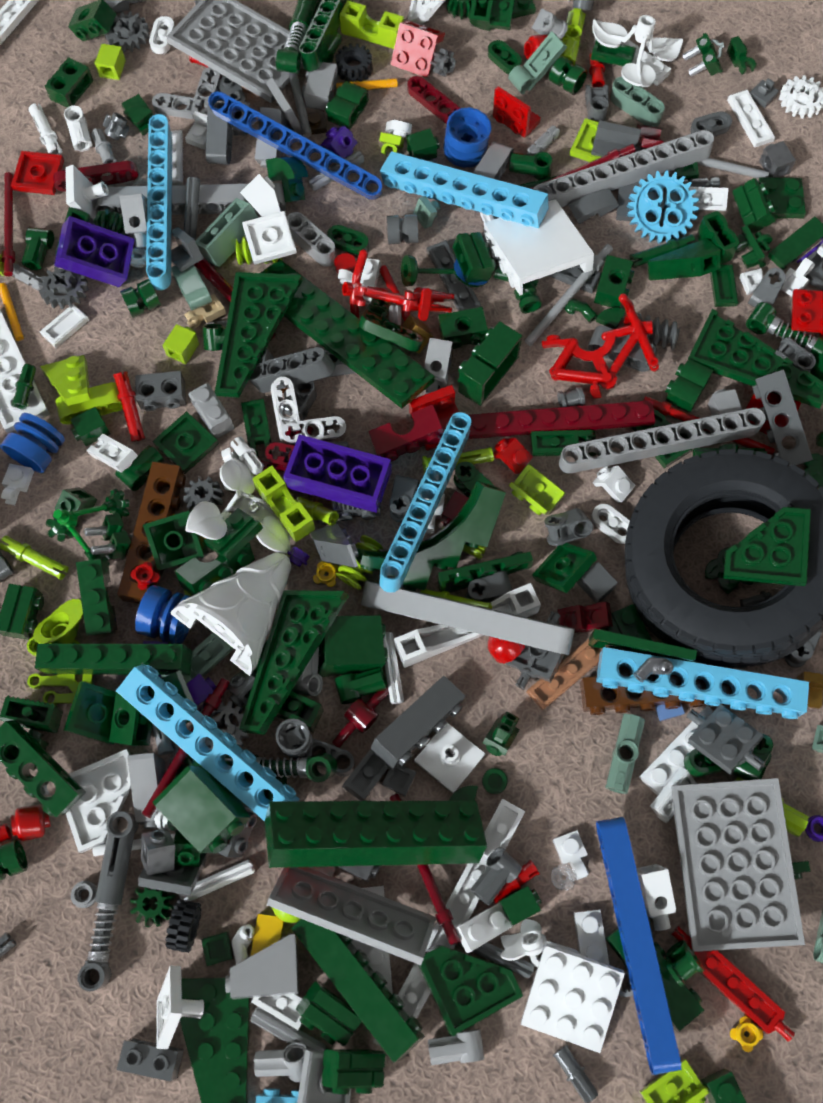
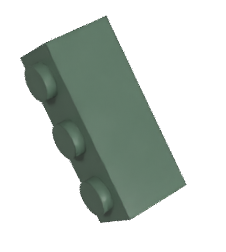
(220, 237)

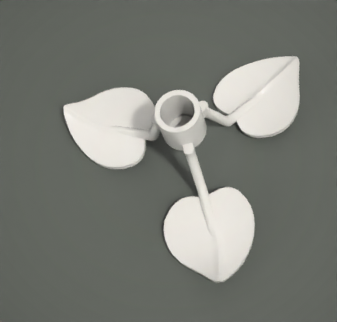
(663, 48)
(209, 523)

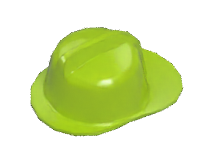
(61, 625)

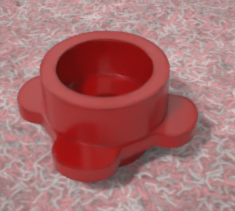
(139, 571)

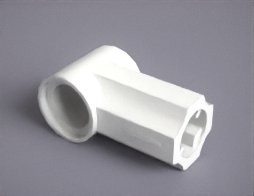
(78, 128)

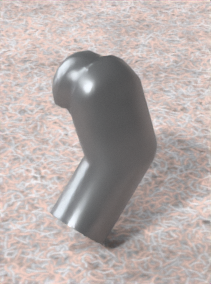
(653, 666)

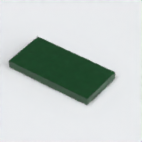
(612, 640)

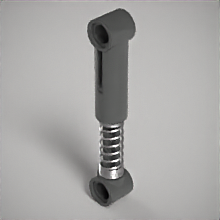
(109, 896)

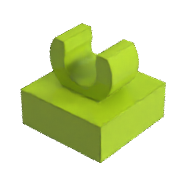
(390, 141)

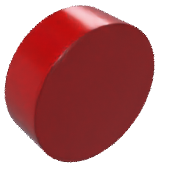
(345, 261)

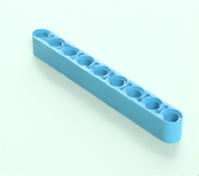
(159, 202)
(449, 452)

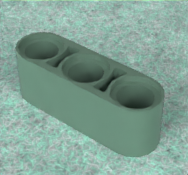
(637, 102)
(192, 287)

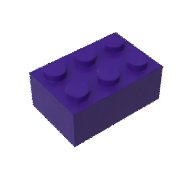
(94, 252)

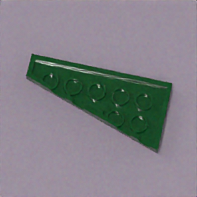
(253, 317)
(748, 358)
(293, 639)
(217, 1041)

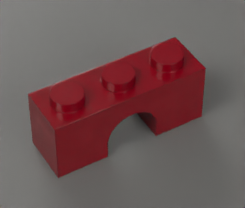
(426, 430)

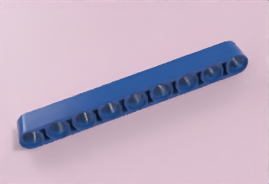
(289, 137)
(638, 947)

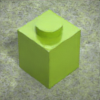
(110, 61)
(181, 343)

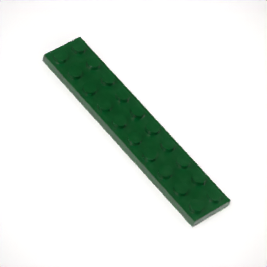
(339, 333)

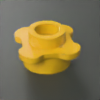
(322, 568)
(755, 1034)

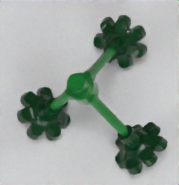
(66, 522)

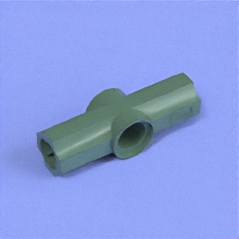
(622, 769)

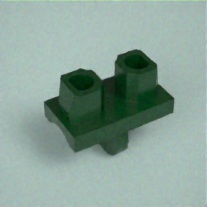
(756, 255)
(502, 735)

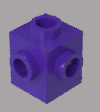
(339, 141)

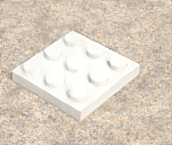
(572, 997)

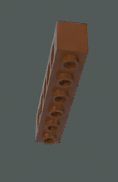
(160, 476)
(596, 704)

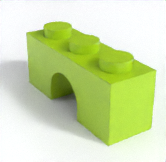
(358, 24)
(280, 501)

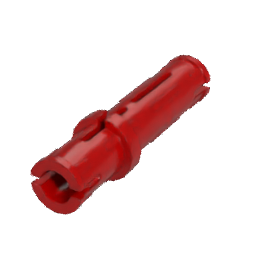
(129, 406)

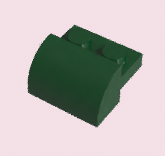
(492, 14)

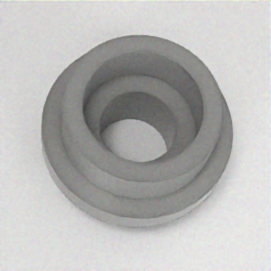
(76, 894)

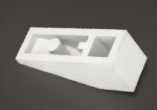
(262, 196)

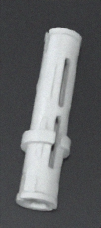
(48, 136)

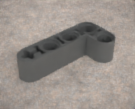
(298, 367)

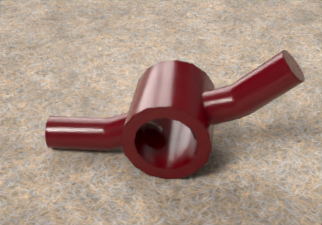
(360, 716)

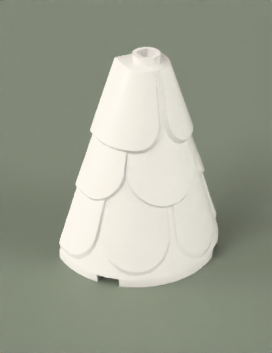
(241, 607)

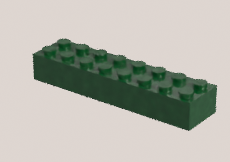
(373, 833)

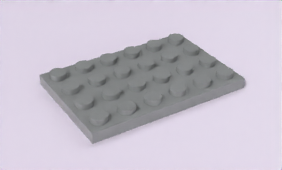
(233, 43)
(736, 865)

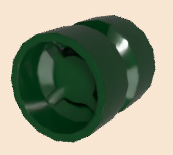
(568, 75)
(148, 298)
(12, 859)

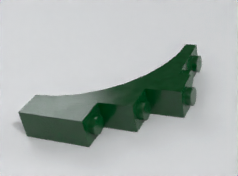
(443, 550)

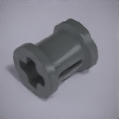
(571, 398)

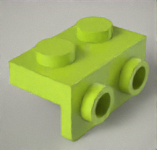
(537, 490)
(676, 1087)

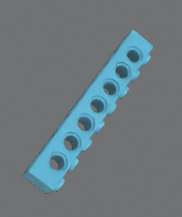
(465, 189)
(135, 691)
(792, 691)

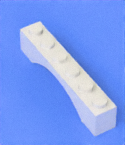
(439, 638)

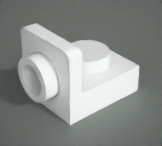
(197, 133)

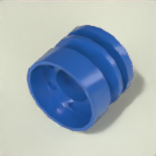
(466, 137)
(33, 442)
(155, 618)

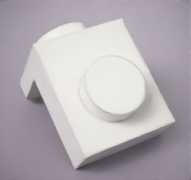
(614, 482)

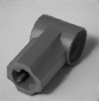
(500, 870)

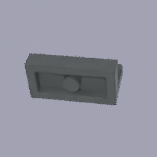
(613, 136)
(186, 252)

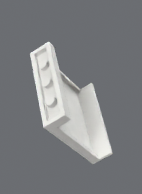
(534, 252)

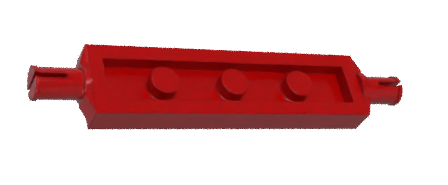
(740, 990)

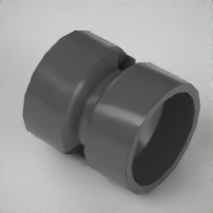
(402, 229)
(294, 738)

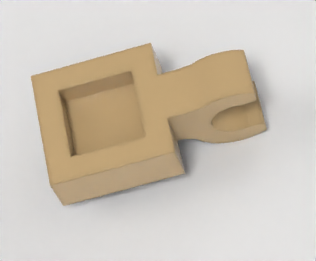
(207, 312)

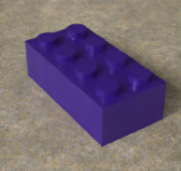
(338, 473)

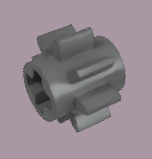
(443, 62)
(116, 126)

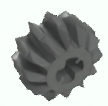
(208, 487)

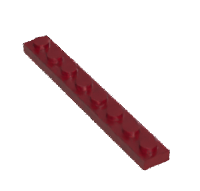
(562, 418)

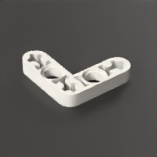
(293, 422)

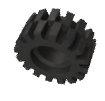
(354, 53)
(183, 925)

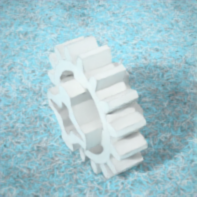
(802, 98)

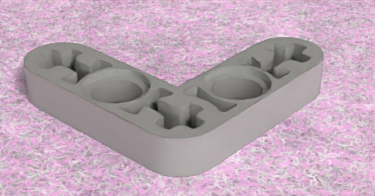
(193, 104)

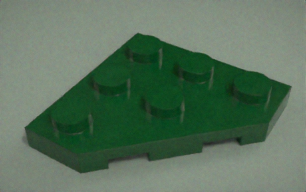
(773, 550)
(466, 987)

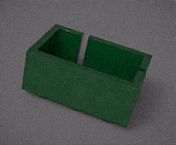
(489, 363)

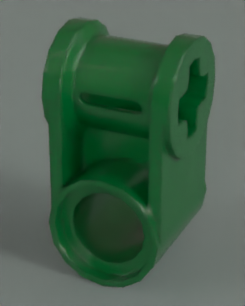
(467, 483)
(763, 751)
(682, 962)

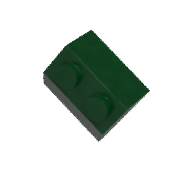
(171, 542)

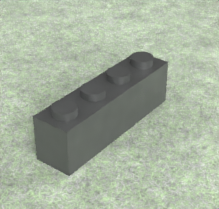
(418, 722)

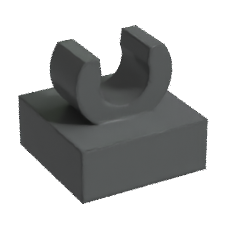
(764, 93)

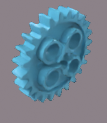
(681, 209)

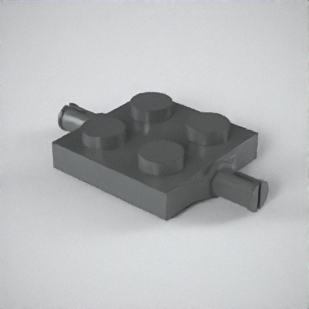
(537, 662)
(725, 739)

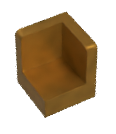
(417, 326)
(815, 688)

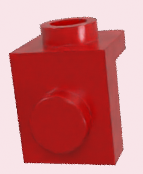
(512, 454)

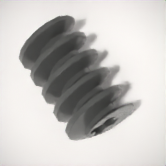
(663, 332)

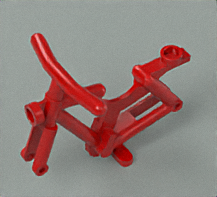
(420, 300)
(605, 377)

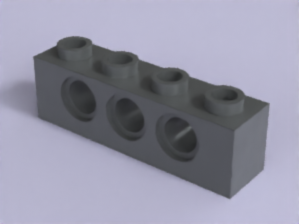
(778, 383)

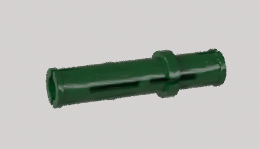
(648, 254)

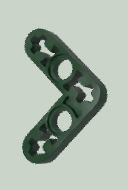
(375, 322)

